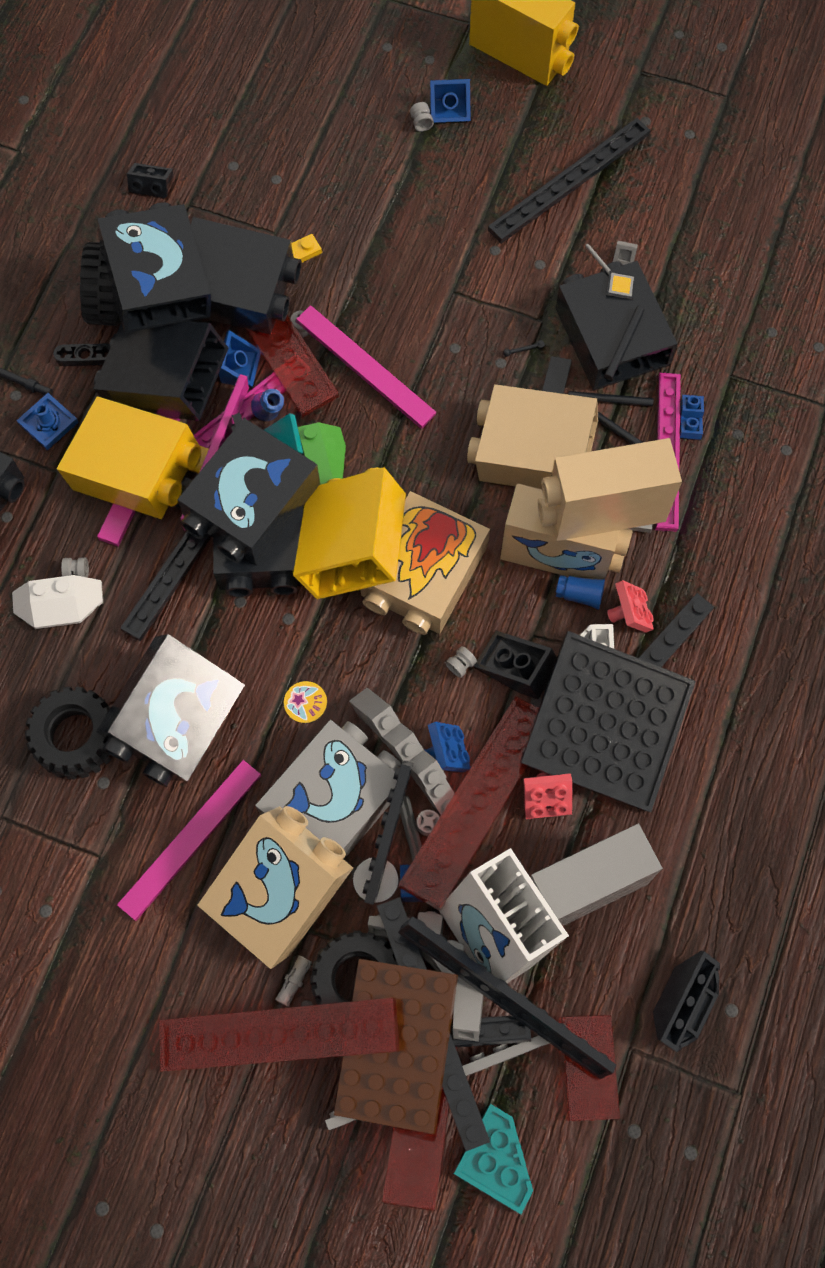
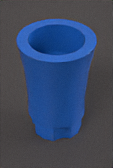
(261, 407)
(581, 590)

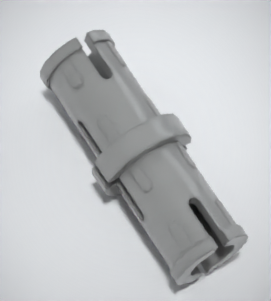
(293, 981)

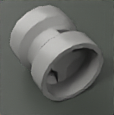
(422, 118)
(75, 567)
(461, 661)

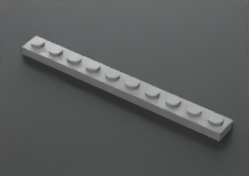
(477, 1064)

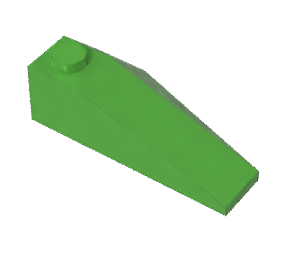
(325, 447)

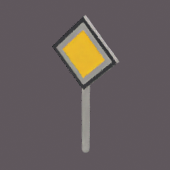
(619, 283)

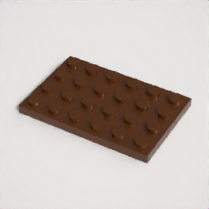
(403, 1085)

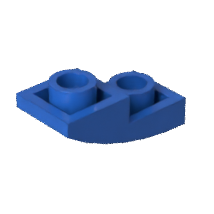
(691, 417)

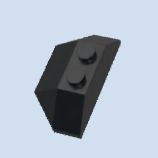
(687, 1001)

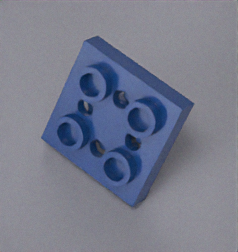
(43, 416)
(448, 747)

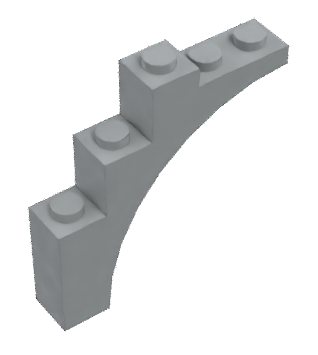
(404, 746)
(468, 1001)

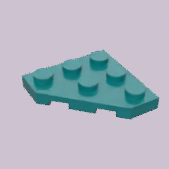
(498, 1165)

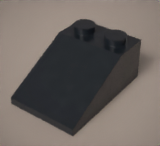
(517, 663)

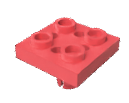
(632, 607)
(547, 791)

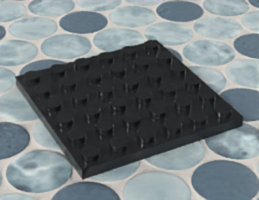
(608, 721)

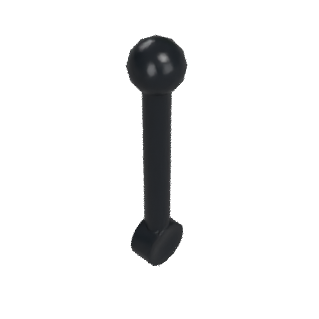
(540, 345)

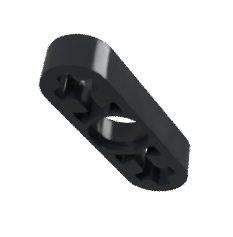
(77, 349)

